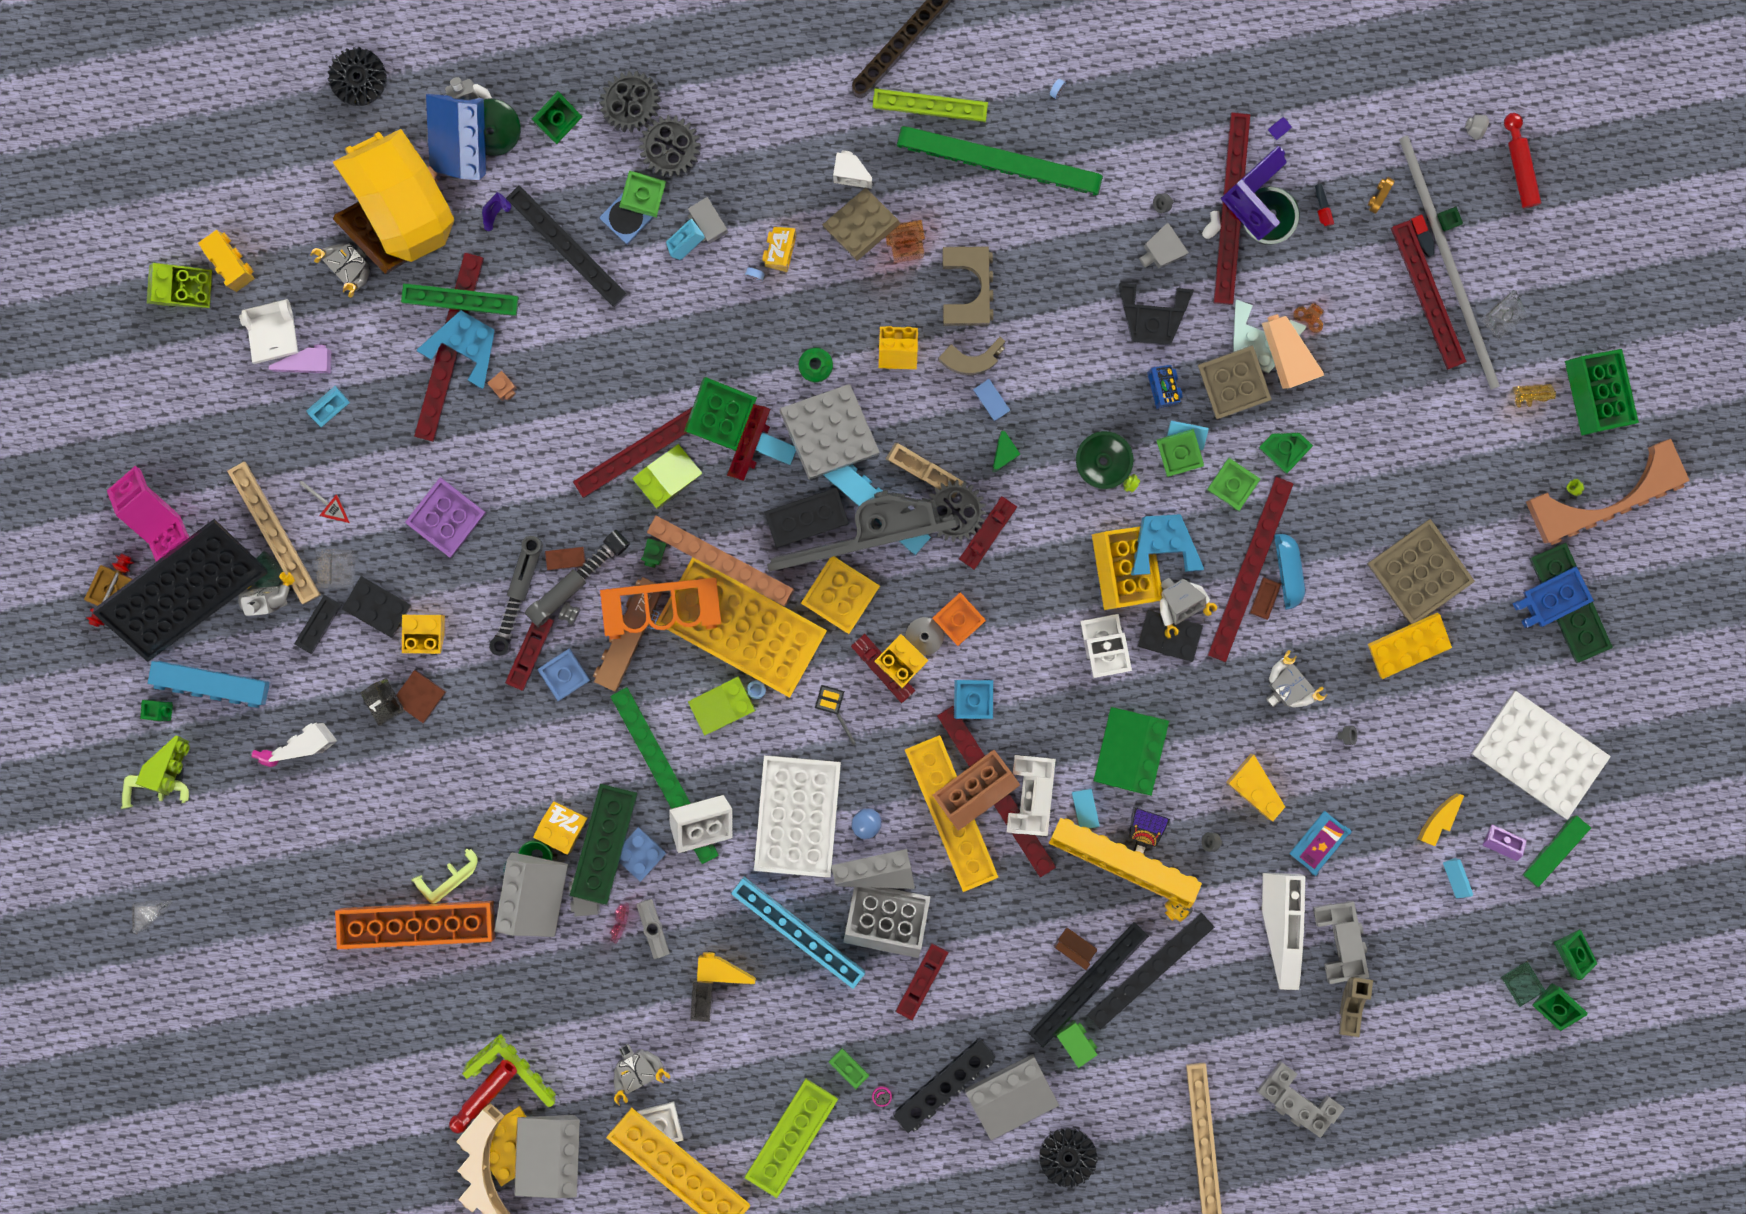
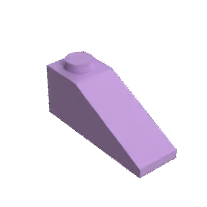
(306, 361)

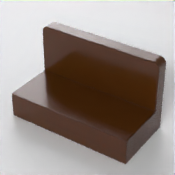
(1075, 948)

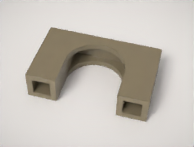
(978, 311)

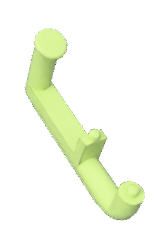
(130, 781)
(451, 883)

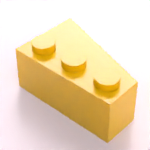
(227, 260)
(1256, 788)

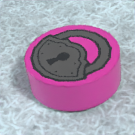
(881, 1096)

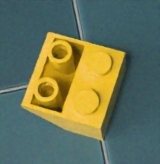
(898, 347)
(423, 633)
(901, 660)

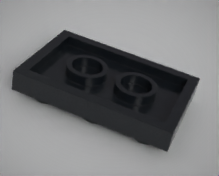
(376, 606)
(1179, 646)

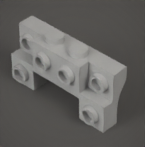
(1348, 941)
(1288, 1101)

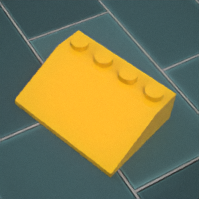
(1114, 562)

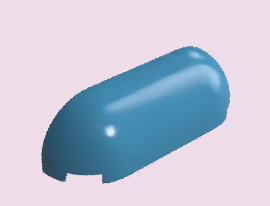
(1290, 570)

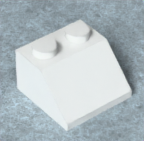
(850, 171)

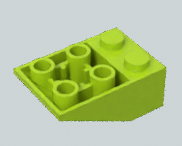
(178, 286)
(161, 769)

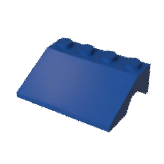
(456, 136)

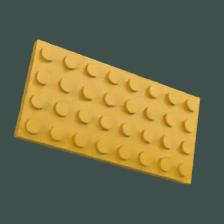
(753, 630)

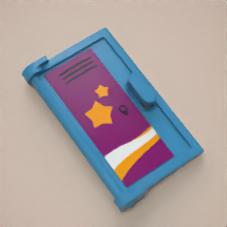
(1322, 842)

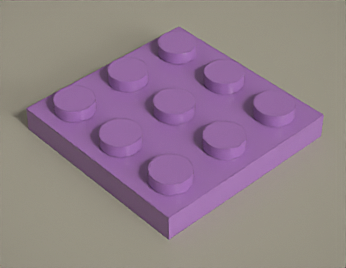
(445, 517)

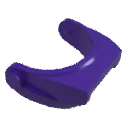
(489, 213)

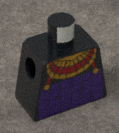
(1146, 828)

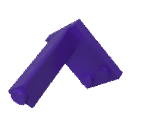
(1246, 204)

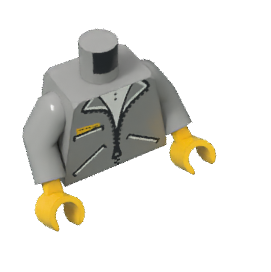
(346, 264)
(266, 599)
(635, 1071)

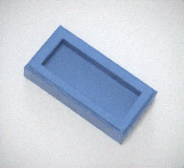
(991, 400)

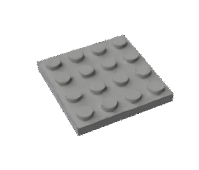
(829, 431)

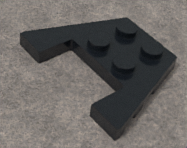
(1153, 323)

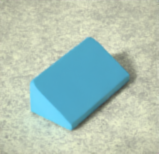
(684, 240)
(327, 406)
(1200, 432)
(1085, 808)
(1458, 878)

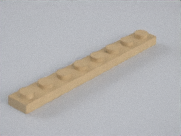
(273, 532)
(1203, 1138)

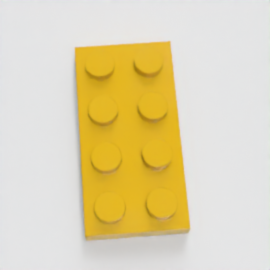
(1409, 645)

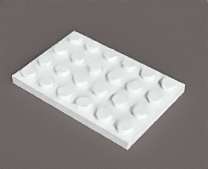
(1540, 755)
(797, 816)

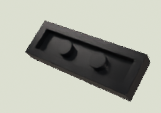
(318, 624)

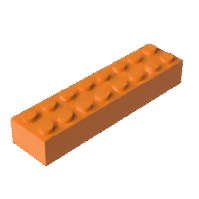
(415, 924)

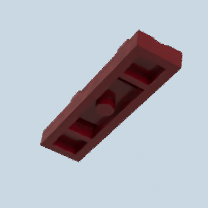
(749, 440)
(988, 533)
(866, 650)
(528, 655)
(921, 981)

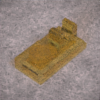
(1533, 392)

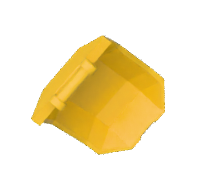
(397, 195)

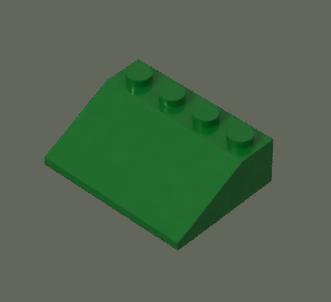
(1601, 391)
(1131, 751)

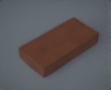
(565, 558)
(1265, 598)

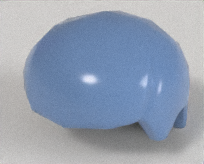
(866, 823)

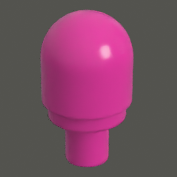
(264, 757)

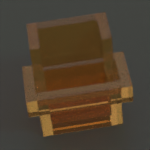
(906, 241)

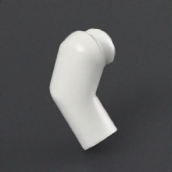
(1214, 226)

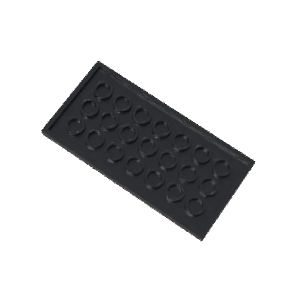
(180, 590)

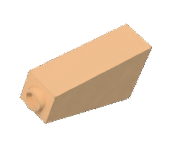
(1290, 354)

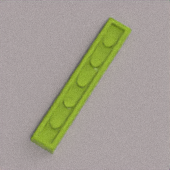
(930, 105)

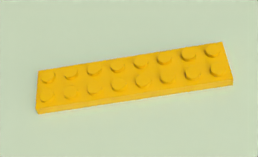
(966, 846)
(674, 1167)

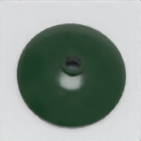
(506, 127)
(1286, 212)
(1114, 450)

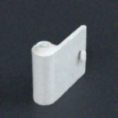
(270, 331)

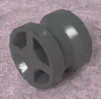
(569, 613)

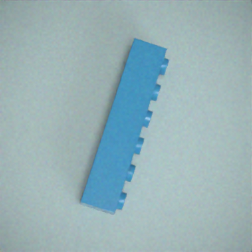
(207, 682)

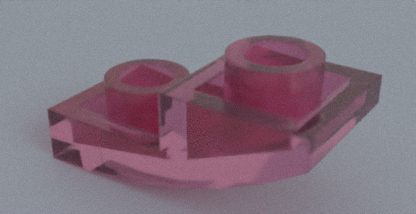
(621, 917)

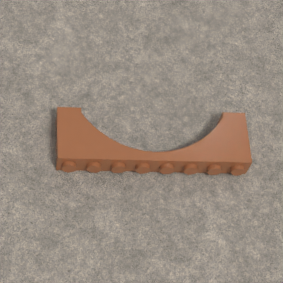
(1661, 474)
(720, 561)

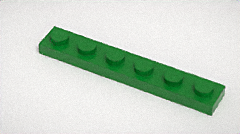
(459, 299)

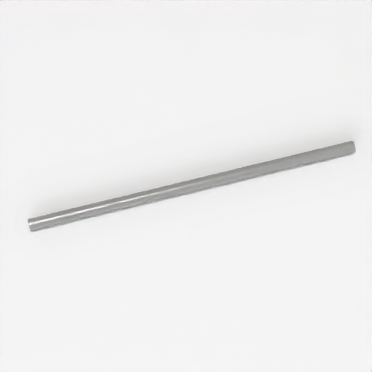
(1449, 262)

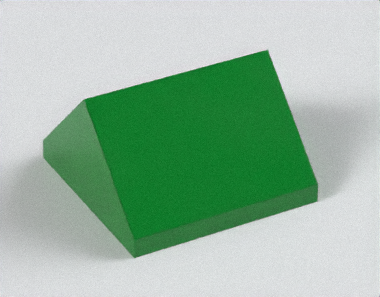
(556, 117)
(1005, 452)
(1576, 954)
(1559, 1007)

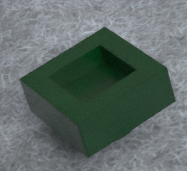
(1450, 218)

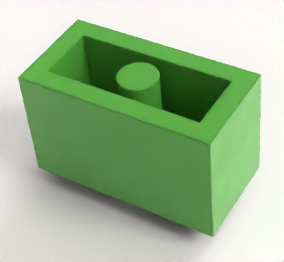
(1076, 1043)

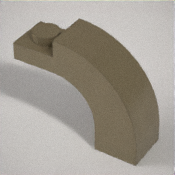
(969, 365)
(1352, 1004)

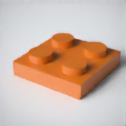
(959, 619)

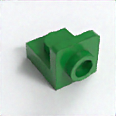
(653, 553)
(156, 710)

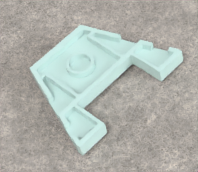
(1247, 335)

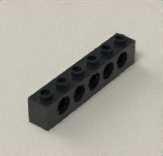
(932, 1087)

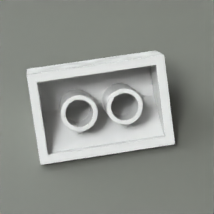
(701, 823)

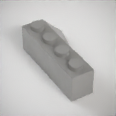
(878, 871)

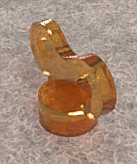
(1311, 316)

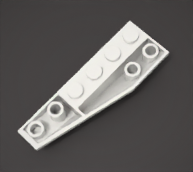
(1284, 922)

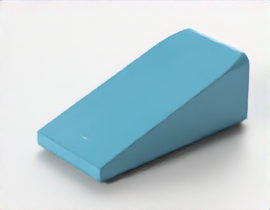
(776, 448)

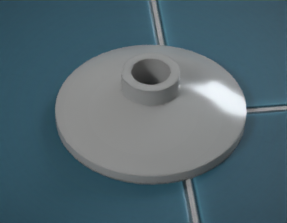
(928, 626)

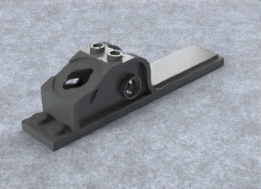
(897, 525)

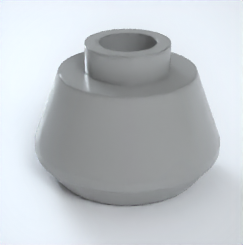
(1477, 126)

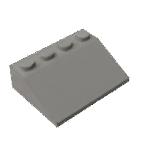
(530, 896)
(887, 920)
(1011, 1097)
(547, 1156)

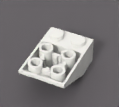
(313, 741)

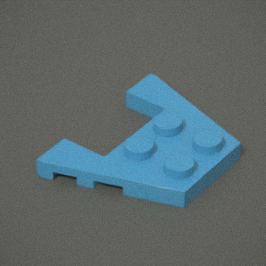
(466, 337)
(1164, 535)

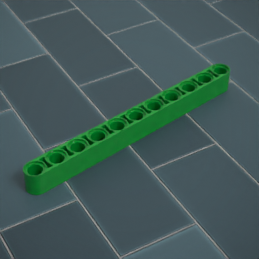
(998, 159)

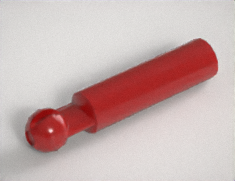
(1522, 162)
(483, 1096)

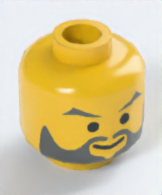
(1177, 911)

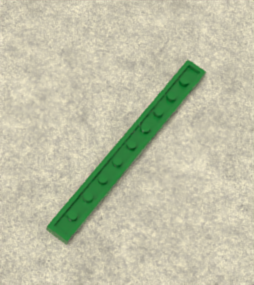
(656, 760)

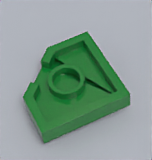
(1285, 449)

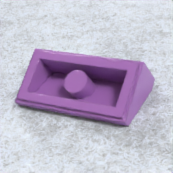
(1505, 843)

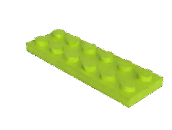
(791, 1138)

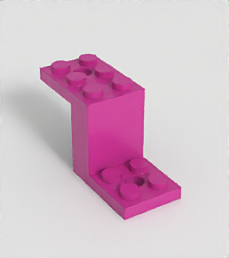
(147, 513)

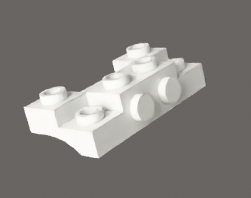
(1035, 797)

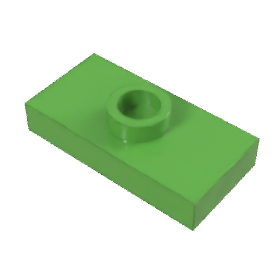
(848, 1068)

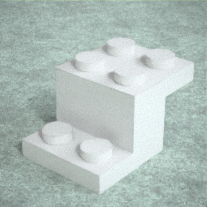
(1105, 646)

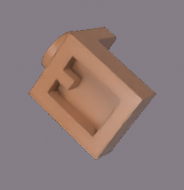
(502, 386)

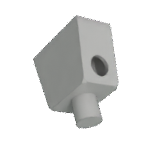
(1163, 248)

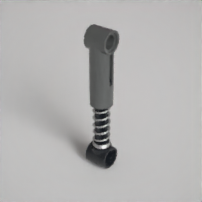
(517, 592)
(542, 609)

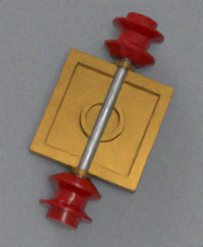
(107, 583)

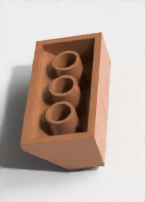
(976, 790)

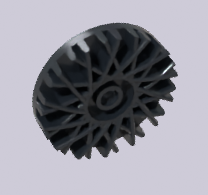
(348, 67)
(1072, 1171)

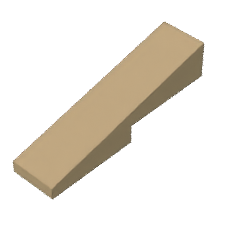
(920, 467)

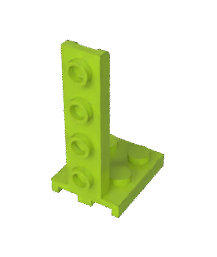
(509, 1053)

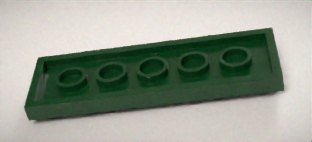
(1582, 627)
(603, 844)

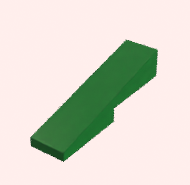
(1557, 850)

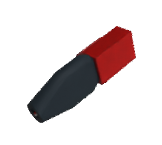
(1324, 213)
(1423, 235)

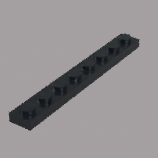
(566, 245)
(1150, 970)
(1088, 984)

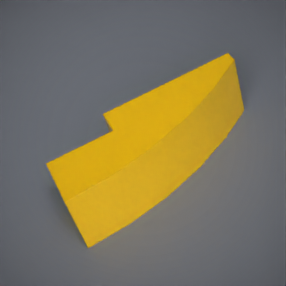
(1440, 819)

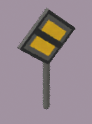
(830, 701)

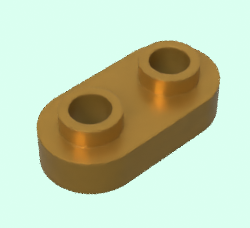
(1376, 201)

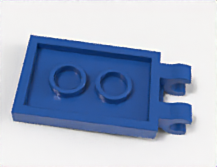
(1554, 598)

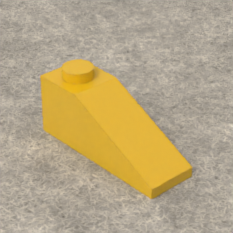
(715, 969)

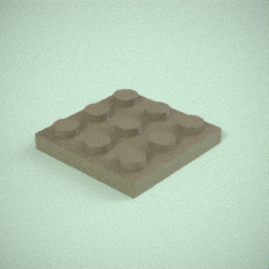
(861, 224)
(1234, 382)

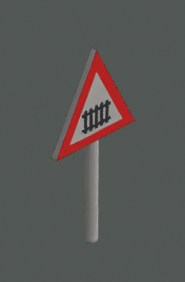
(333, 510)

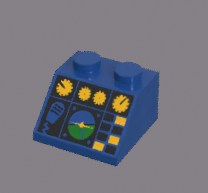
(1164, 386)

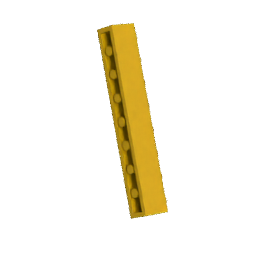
(1125, 862)

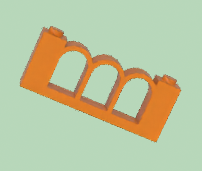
(708, 604)

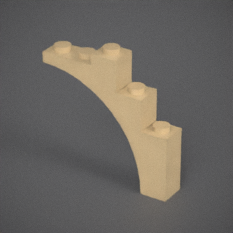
(476, 1169)

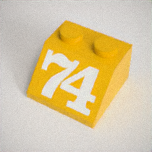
(780, 248)
(560, 828)

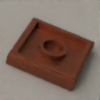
(420, 696)

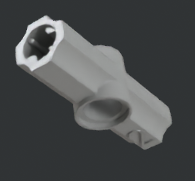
(656, 940)

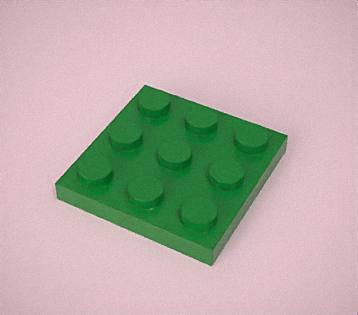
(719, 413)

